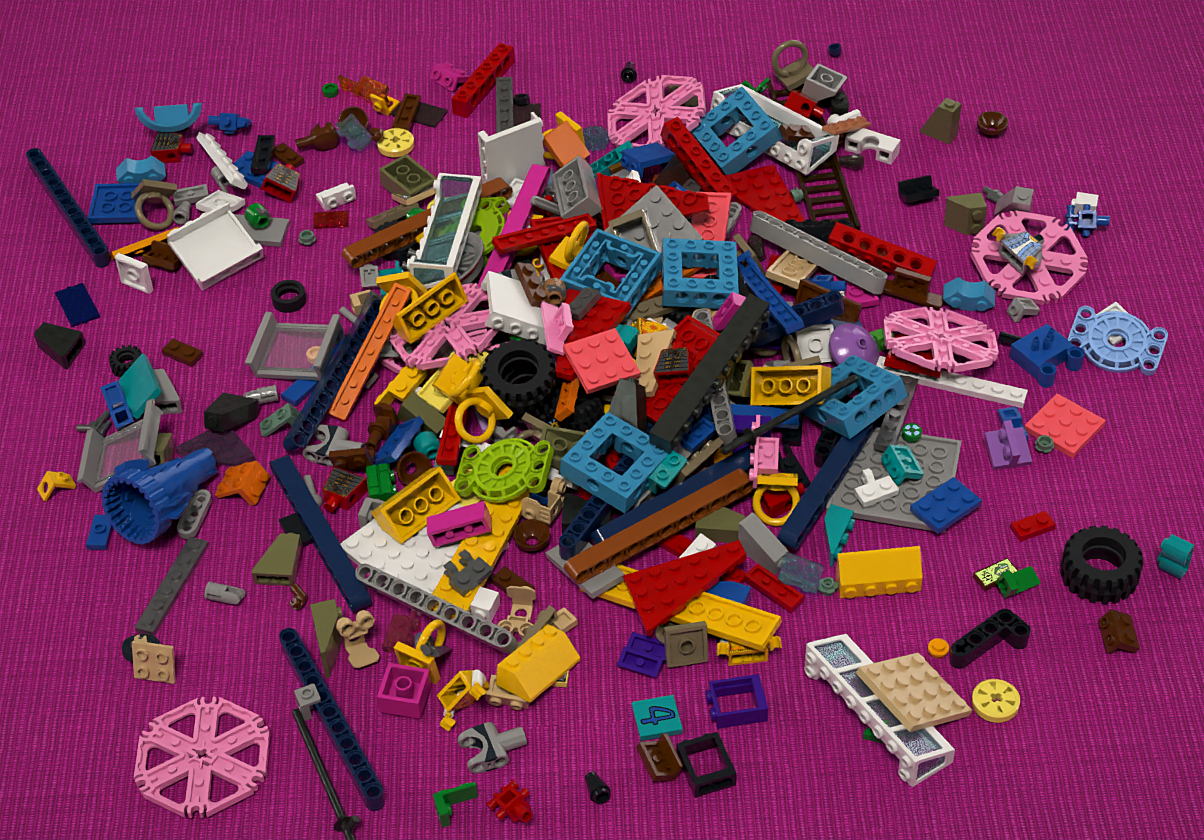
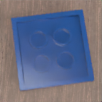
(113, 204)

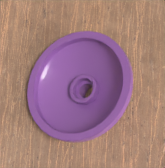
(851, 340)

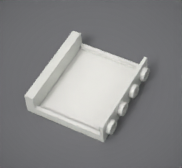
(511, 151)
(214, 246)
(511, 309)

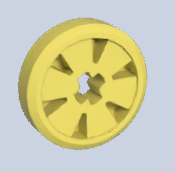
(396, 142)
(995, 711)

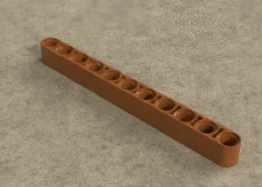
(406, 231)
(658, 526)

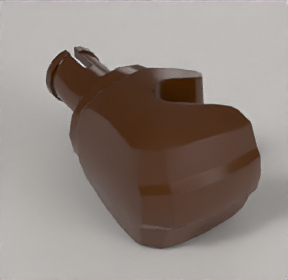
(320, 138)
(384, 425)

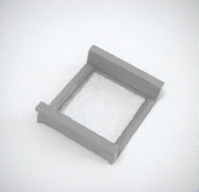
(292, 349)
(131, 443)

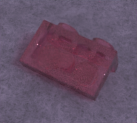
(402, 630)

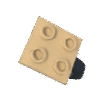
(150, 658)

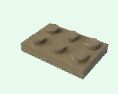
(698, 460)

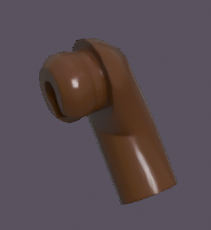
(377, 134)
(300, 597)

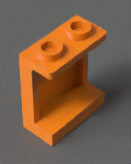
(564, 144)

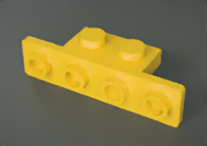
(402, 385)

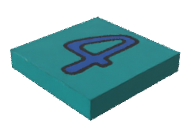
(656, 717)

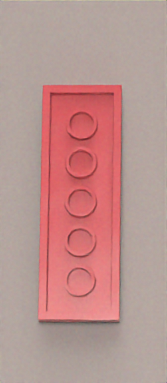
(713, 225)

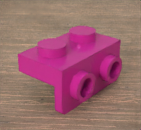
(448, 76)

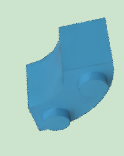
(136, 170)
(969, 295)

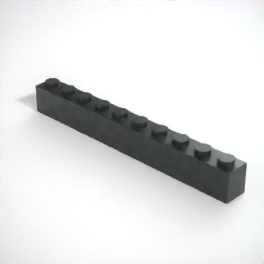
(709, 373)

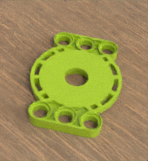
(489, 221)
(515, 481)

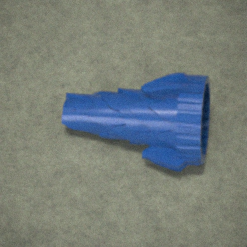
(145, 500)

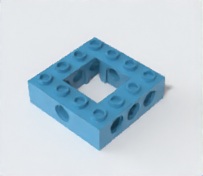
(745, 148)
(601, 247)
(696, 291)
(880, 393)
(619, 491)

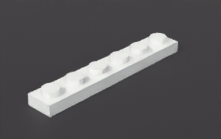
(221, 160)

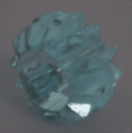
(595, 138)

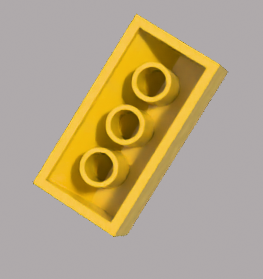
(430, 309)
(788, 384)
(409, 508)
(879, 572)
(537, 663)

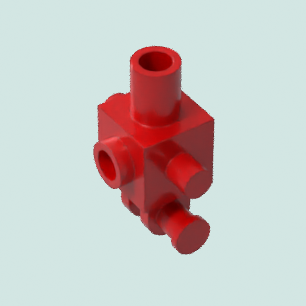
(511, 803)

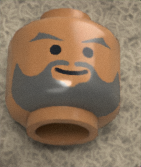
(555, 290)

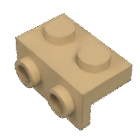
(496, 696)

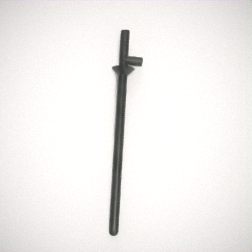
(751, 435)
(343, 823)

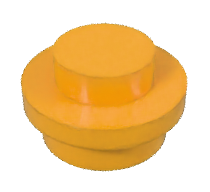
(938, 648)

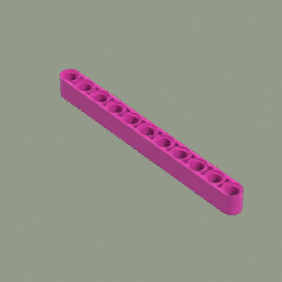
(518, 218)

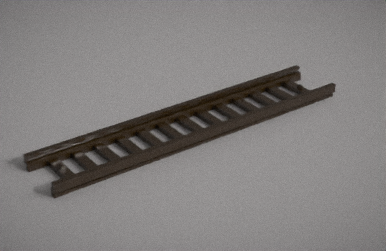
(836, 175)

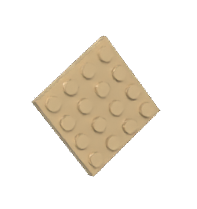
(914, 692)

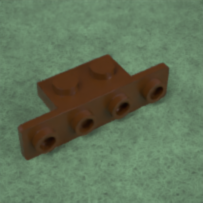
(913, 287)

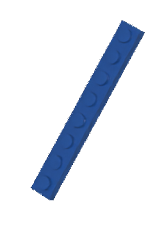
(779, 308)

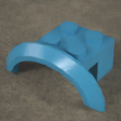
(170, 117)

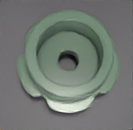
(797, 195)
(307, 237)
(1044, 444)
(828, 586)

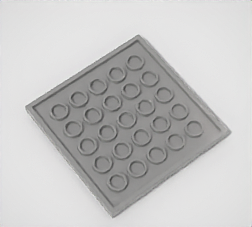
(937, 459)

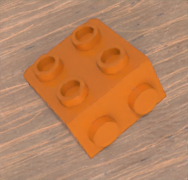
(246, 479)

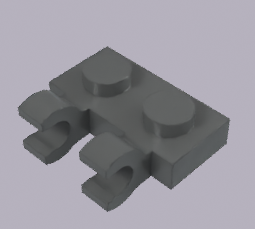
(470, 576)

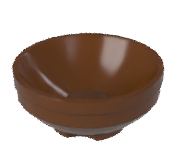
(357, 112)
(993, 120)
(421, 463)
(529, 530)

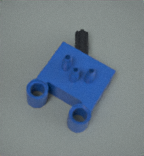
(1042, 352)

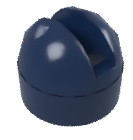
(834, 49)

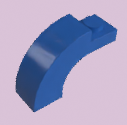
(117, 405)

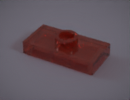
(331, 219)

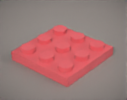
(601, 360)
(1066, 424)

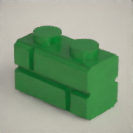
(380, 481)

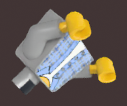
(1020, 249)

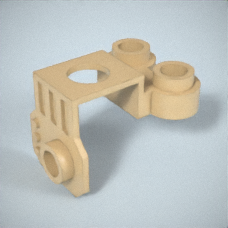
(533, 510)
(522, 599)
(358, 650)

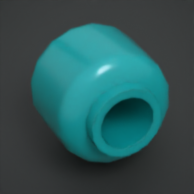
(426, 443)

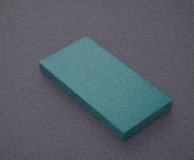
(139, 385)

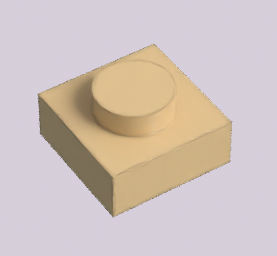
(565, 620)

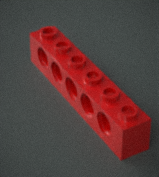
(483, 80)
(695, 158)
(874, 246)

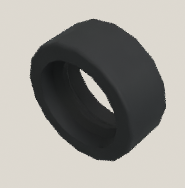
(290, 305)

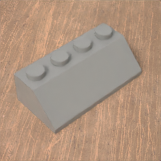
(576, 189)

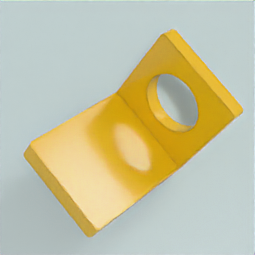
(380, 106)
(55, 479)

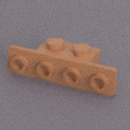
(843, 127)

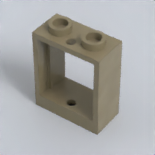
(630, 219)

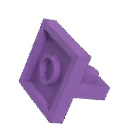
(1007, 447)

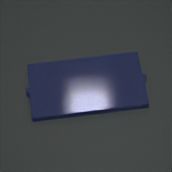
(77, 305)

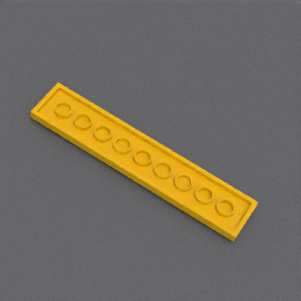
(486, 545)
(723, 616)

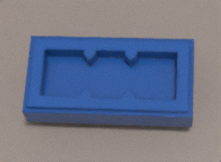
(99, 533)

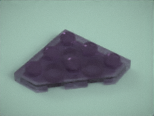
(225, 445)

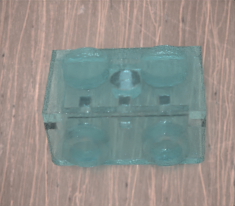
(354, 132)
(800, 572)

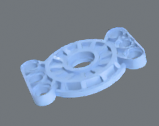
(1130, 328)

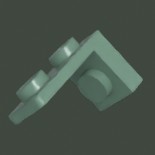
(283, 415)

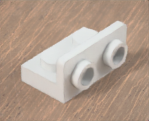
(336, 196)

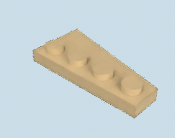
(648, 351)

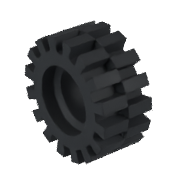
(121, 355)

